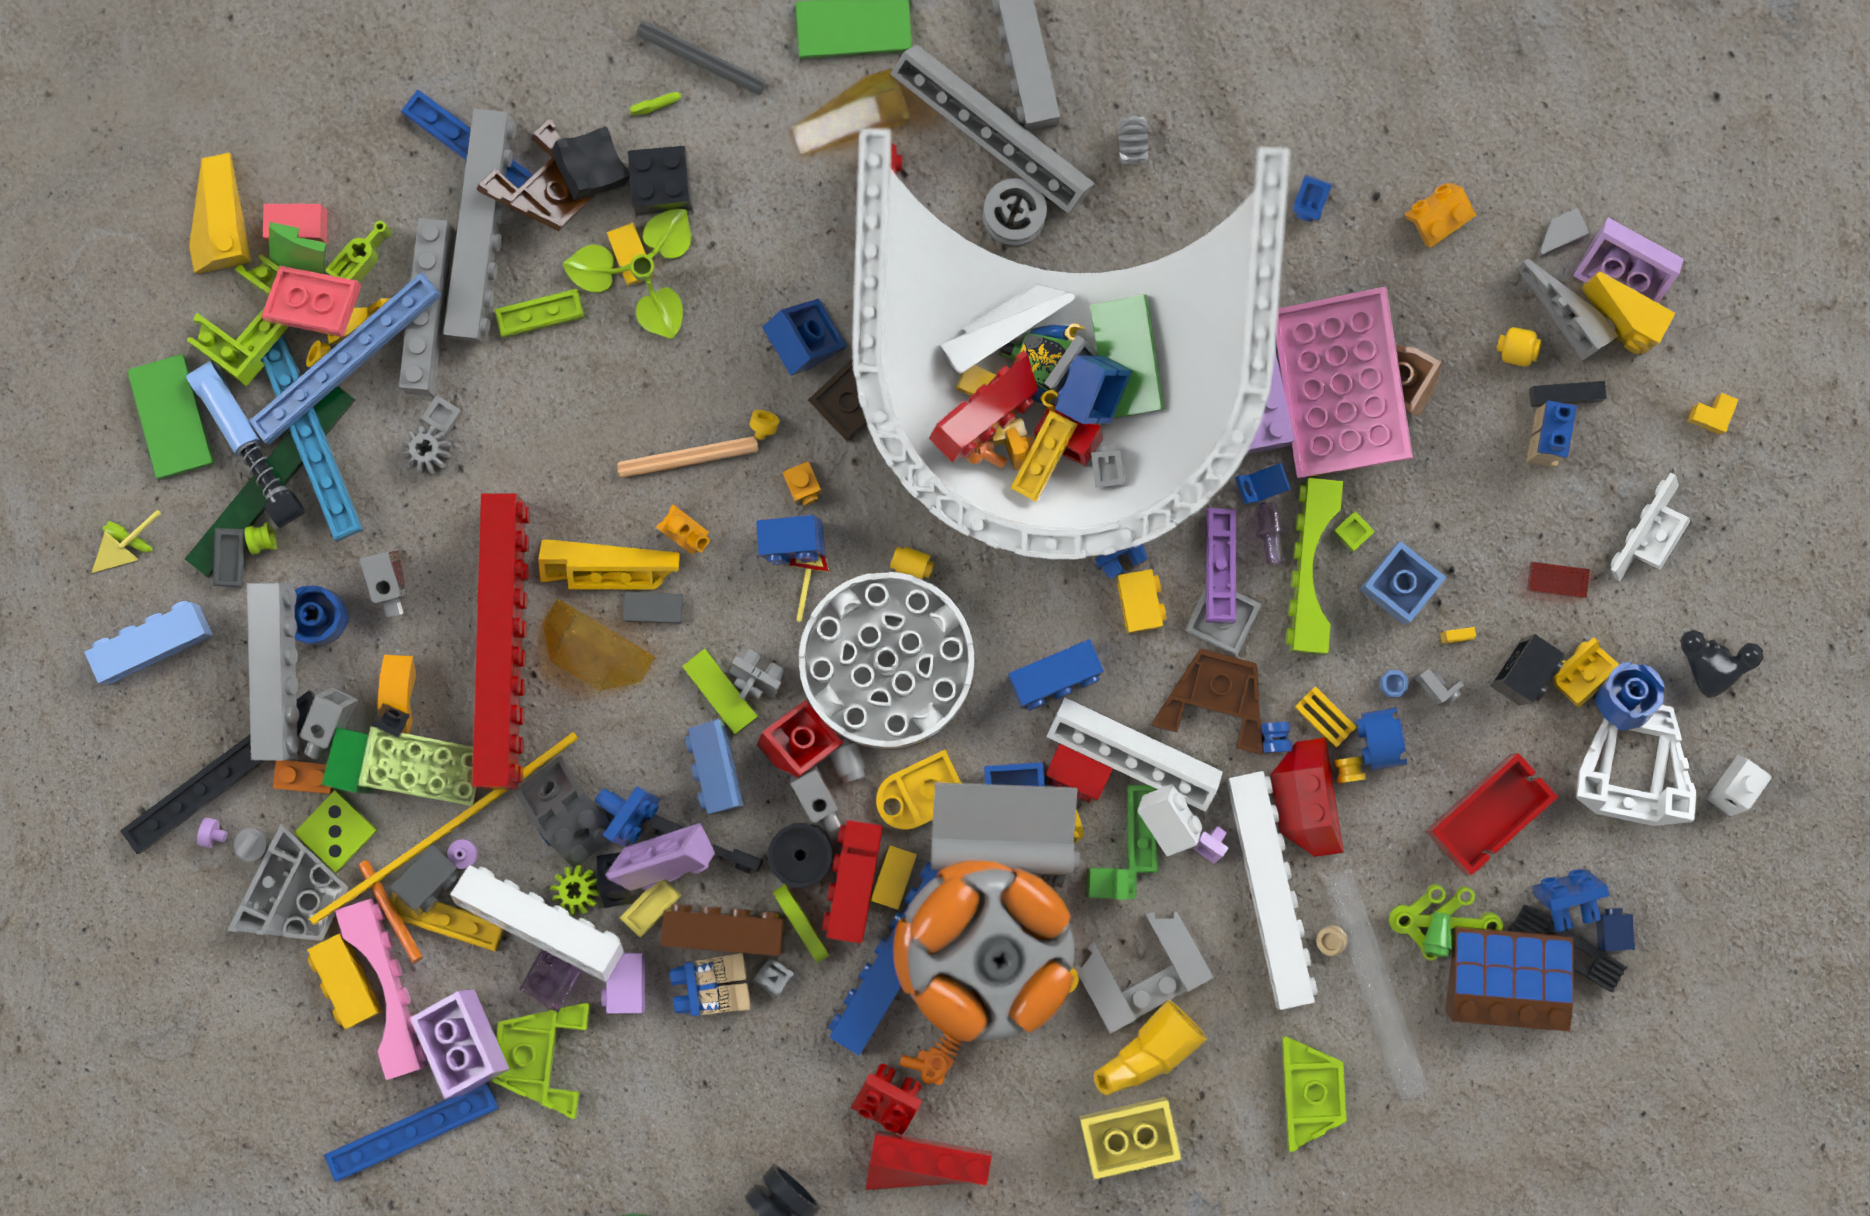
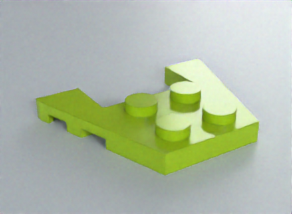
(529, 1053)

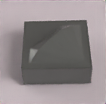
(773, 977)

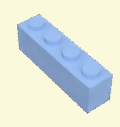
(148, 643)

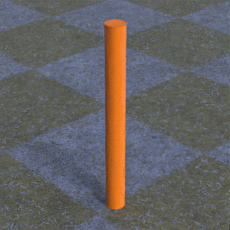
(391, 914)

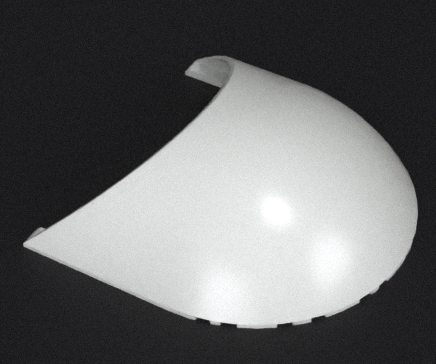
(1212, 342)

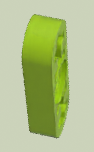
(801, 923)

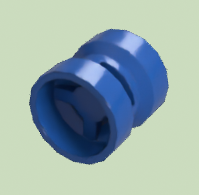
(1276, 730)

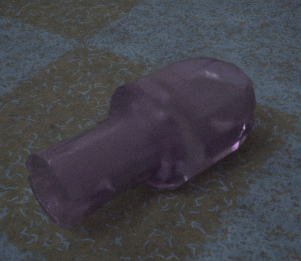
(1270, 532)

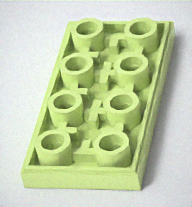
(418, 767)

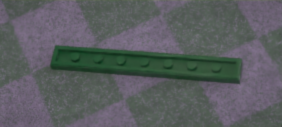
(250, 501)

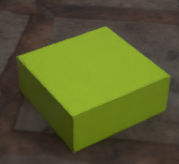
(1353, 531)

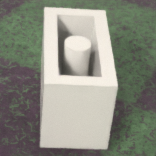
(1170, 819)

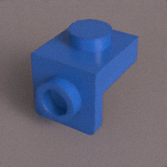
(1311, 198)

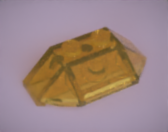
(592, 649)

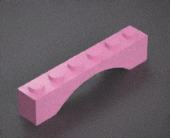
(363, 928)

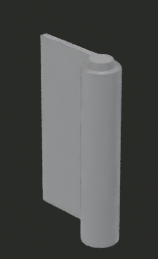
(1005, 825)

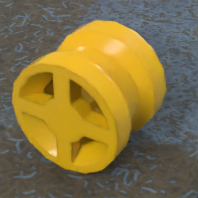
(1349, 769)

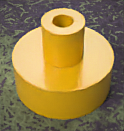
(317, 351)
(764, 423)

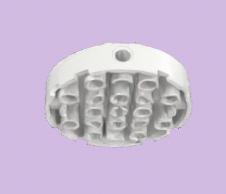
(881, 703)

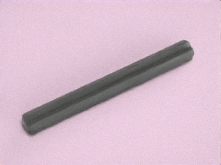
(701, 58)

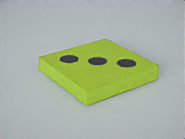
(336, 831)

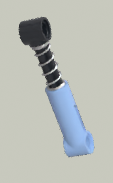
(212, 388)

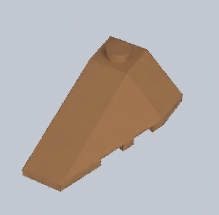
(1418, 377)

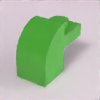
(1111, 883)

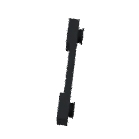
(743, 860)
(1604, 969)

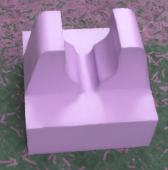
(1211, 846)

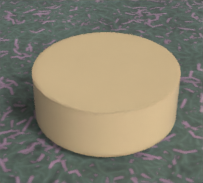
(1331, 940)

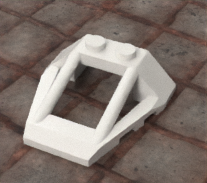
(1650, 808)

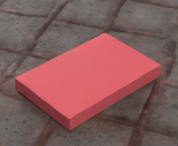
(311, 301)

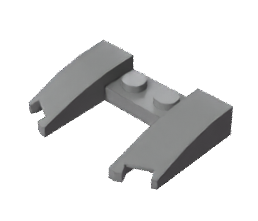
(1123, 1007)

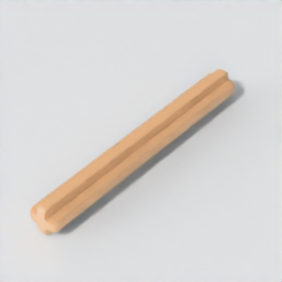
(687, 457)

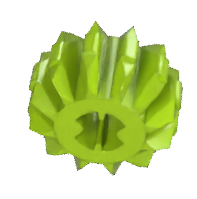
(585, 888)

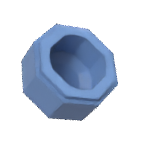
(1393, 683)

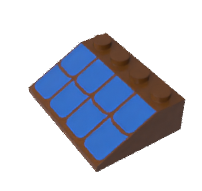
(1511, 979)

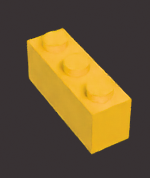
(344, 981)

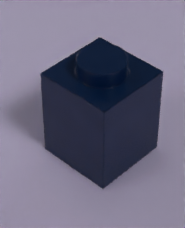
(1615, 930)

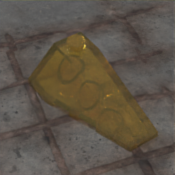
(869, 104)

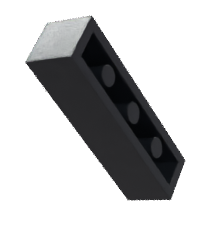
(1568, 393)

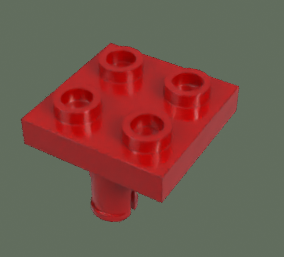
(886, 1103)

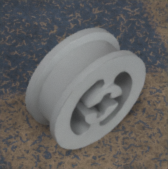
(994, 205)

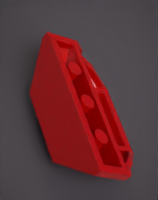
(1307, 798)

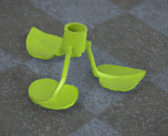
(660, 311)

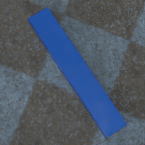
(451, 131)
(410, 1132)

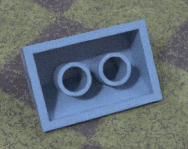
(714, 767)

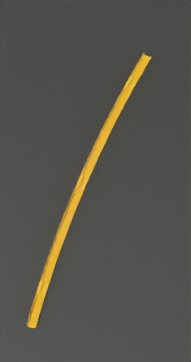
(443, 831)

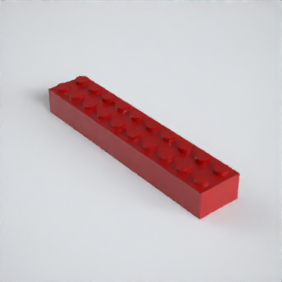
(500, 642)

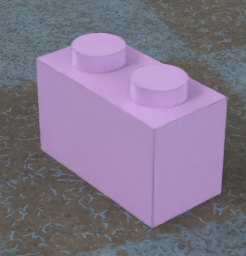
(626, 985)

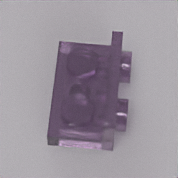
(550, 980)

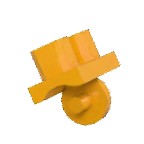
(684, 531)

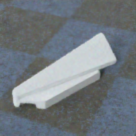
(1003, 325)

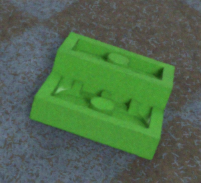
(295, 252)

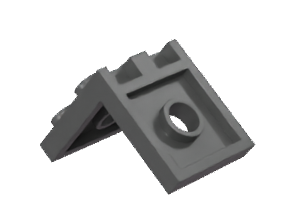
(563, 812)

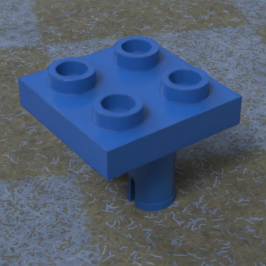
(628, 815)
(1575, 889)

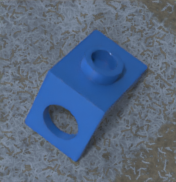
(1263, 484)

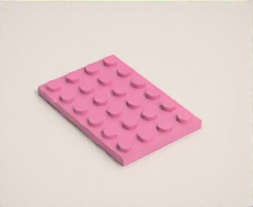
(1342, 383)

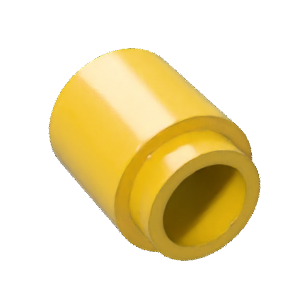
(912, 562)

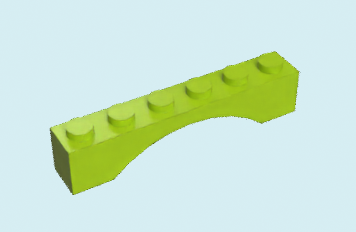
(1309, 625)

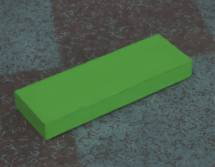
(1140, 840)

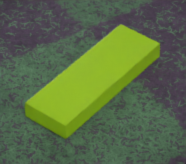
(539, 313)
(720, 691)

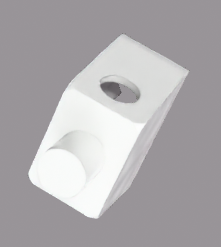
(1741, 784)

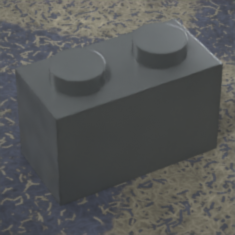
(426, 881)

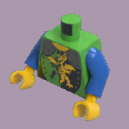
(1044, 348)

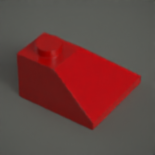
(798, 740)

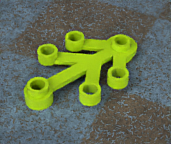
(1420, 920)

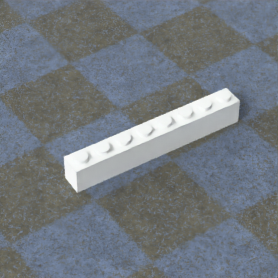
(1270, 890)

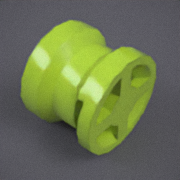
(260, 538)

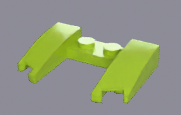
(242, 356)

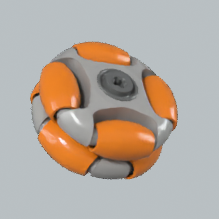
(985, 951)

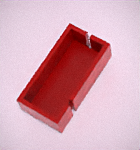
(1491, 814)
(854, 881)

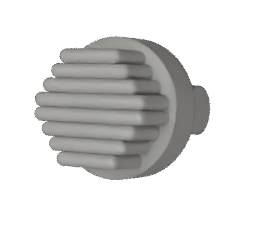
(251, 844)

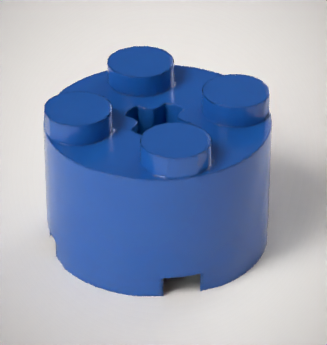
(331, 615)
(1630, 695)
(1382, 739)

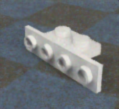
(1655, 534)

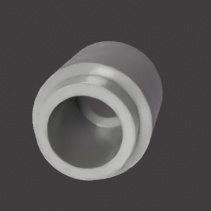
(848, 761)

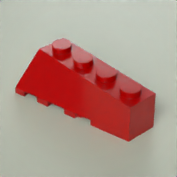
(987, 410)
(914, 1162)

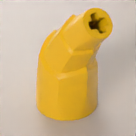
(1155, 1051)

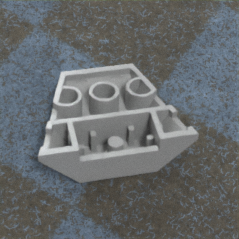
(288, 891)

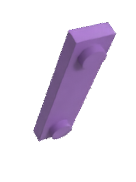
(1220, 565)

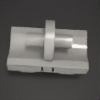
(752, 679)

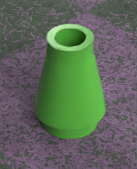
(1438, 937)

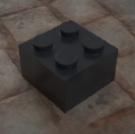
(660, 179)
(1528, 670)

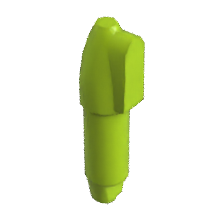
(648, 106)
(119, 533)

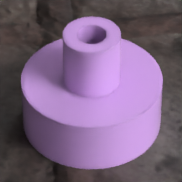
(210, 833)
(468, 850)

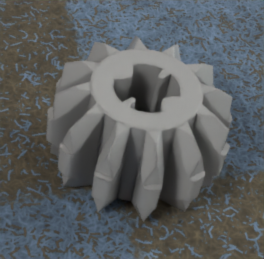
(1133, 140)
(423, 440)

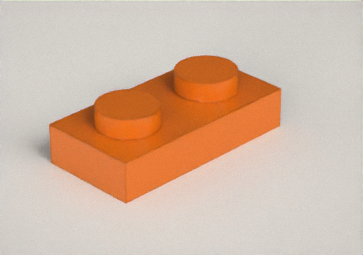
(300, 776)

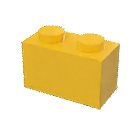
(1140, 601)

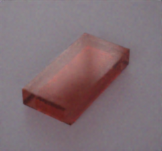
(1558, 580)

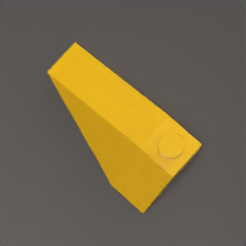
(218, 225)

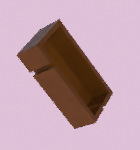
(723, 931)

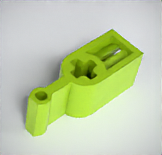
(353, 266)

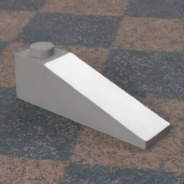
(1578, 320)

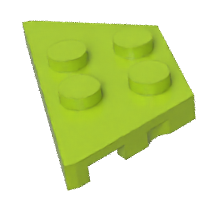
(1312, 1092)

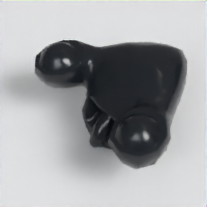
(1714, 665)

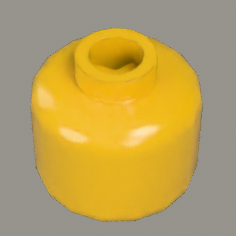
(1519, 347)

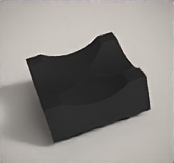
(590, 163)

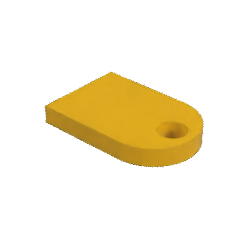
(915, 790)

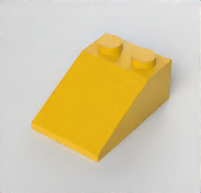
(1637, 319)

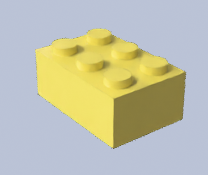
(1130, 1137)

